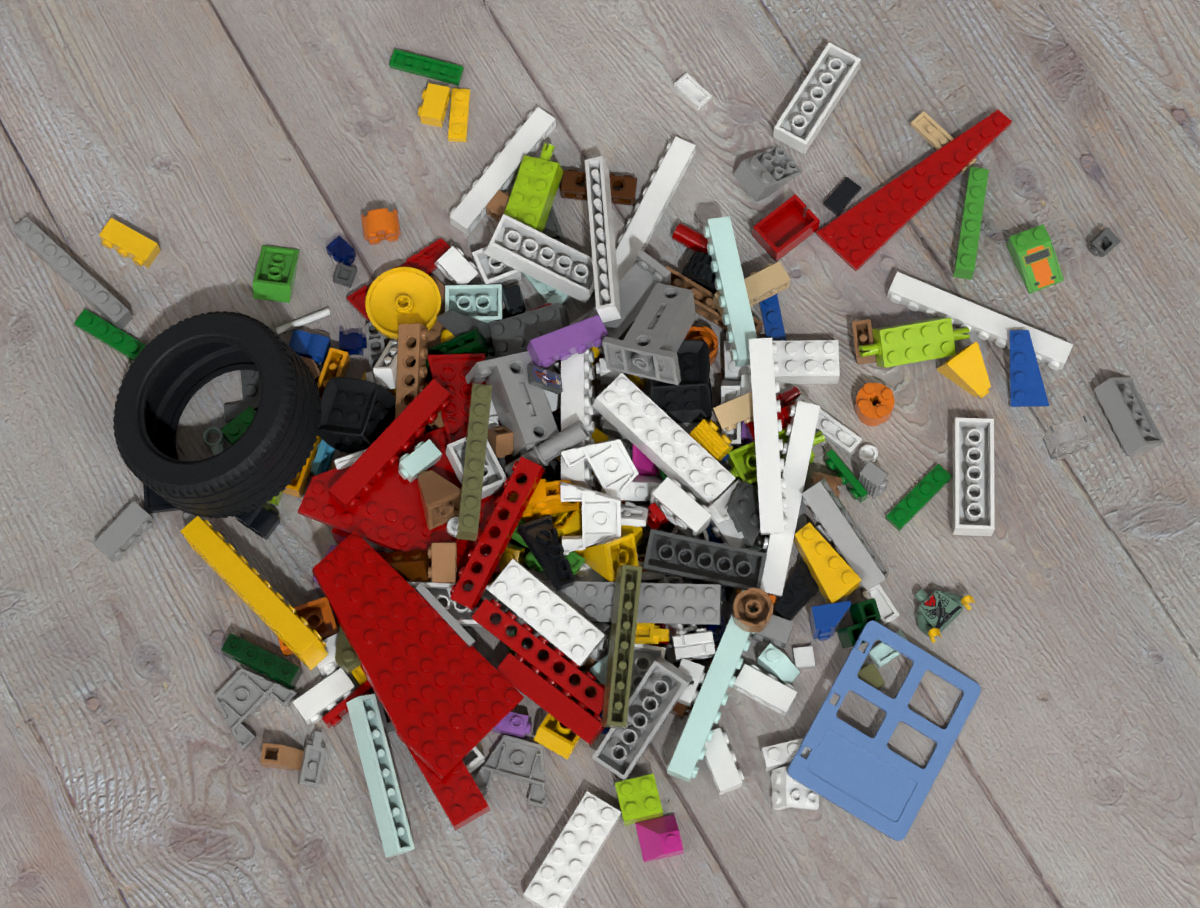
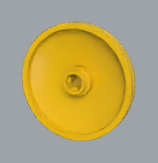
(402, 297)

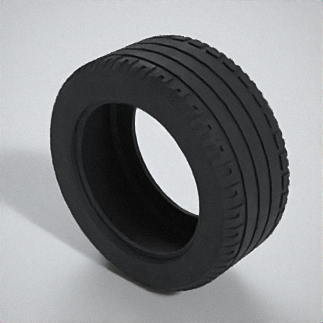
(171, 374)

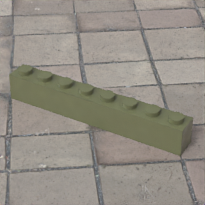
(474, 462)
(621, 646)

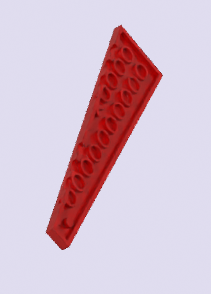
(879, 217)
(450, 373)

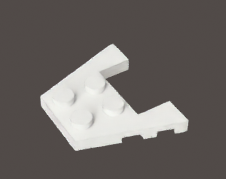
(608, 461)
(599, 517)

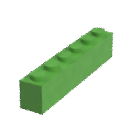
(970, 223)

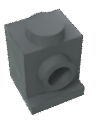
(1109, 242)

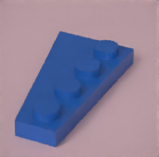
(1025, 377)

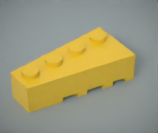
(826, 566)

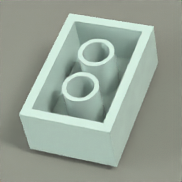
(475, 301)

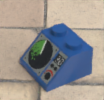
(827, 619)

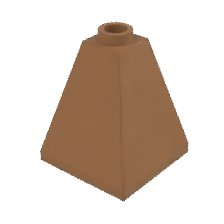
(438, 498)

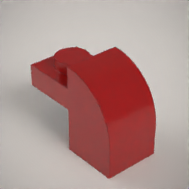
(656, 519)

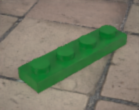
(426, 67)
(109, 334)
(918, 497)

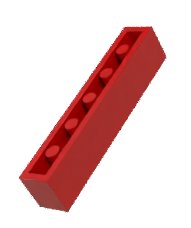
(550, 699)

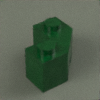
(861, 614)

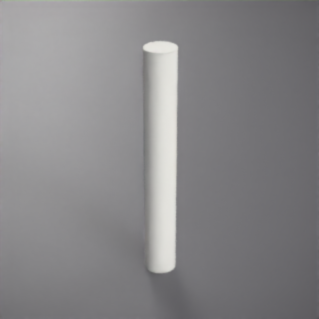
(302, 321)

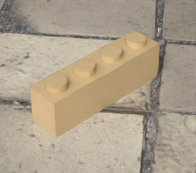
(762, 284)

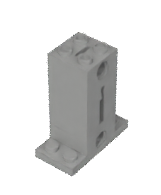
(634, 292)
(654, 336)
(516, 402)

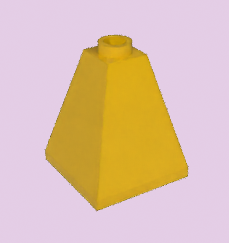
(967, 371)
(611, 554)

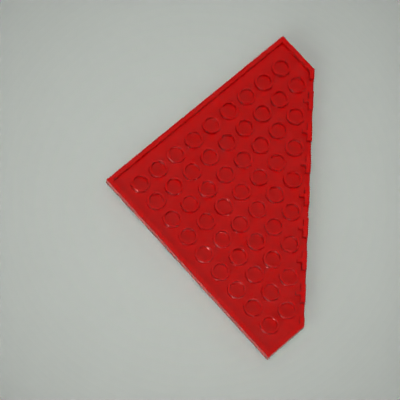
(392, 508)

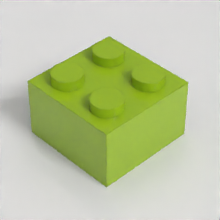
(638, 799)

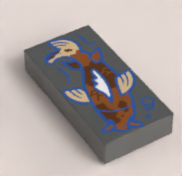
(545, 379)

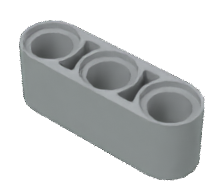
(373, 341)

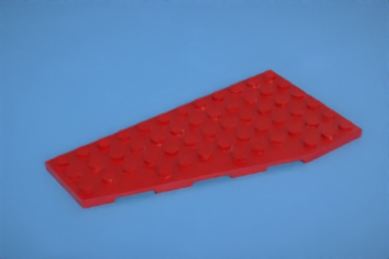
(421, 670)

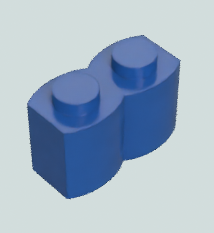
(310, 345)

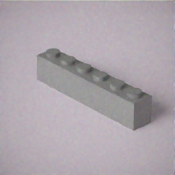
(844, 533)

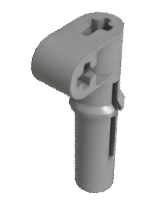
(550, 449)

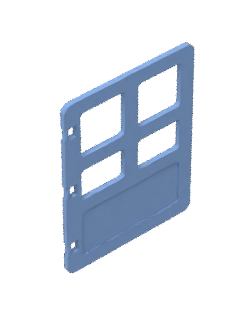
(861, 770)

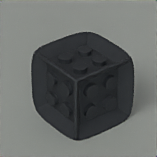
(693, 396)
(354, 413)

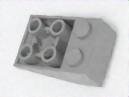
(766, 172)

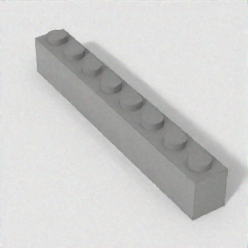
(72, 273)

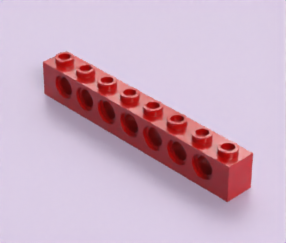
(498, 545)
(483, 617)

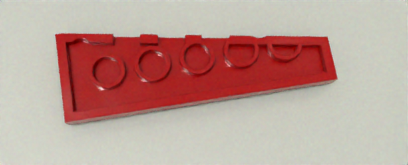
(422, 261)

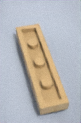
(934, 133)

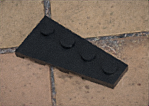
(544, 545)

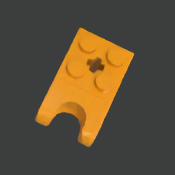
(546, 500)

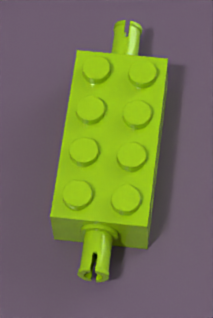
(535, 189)
(914, 341)
(744, 459)

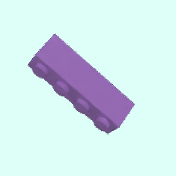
(567, 341)

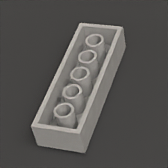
(646, 714)

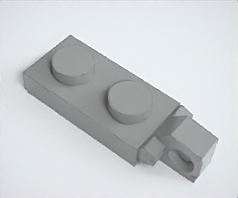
(312, 761)

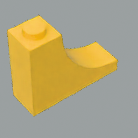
(570, 524)

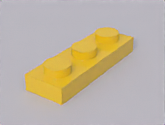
(459, 115)

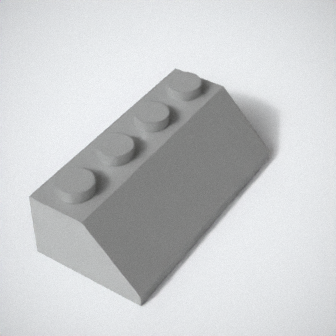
(1128, 415)

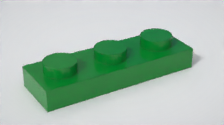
(856, 490)

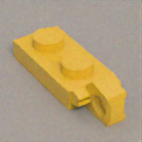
(650, 634)

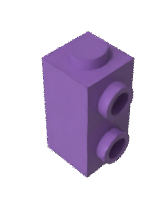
(514, 725)

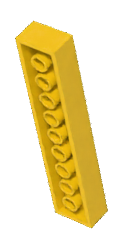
(255, 592)

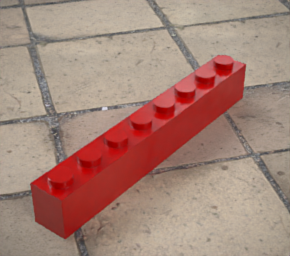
(389, 445)

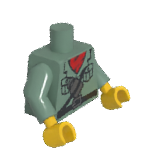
(939, 611)

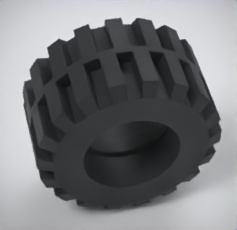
(699, 270)

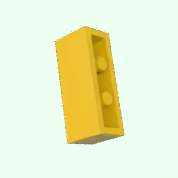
(129, 243)

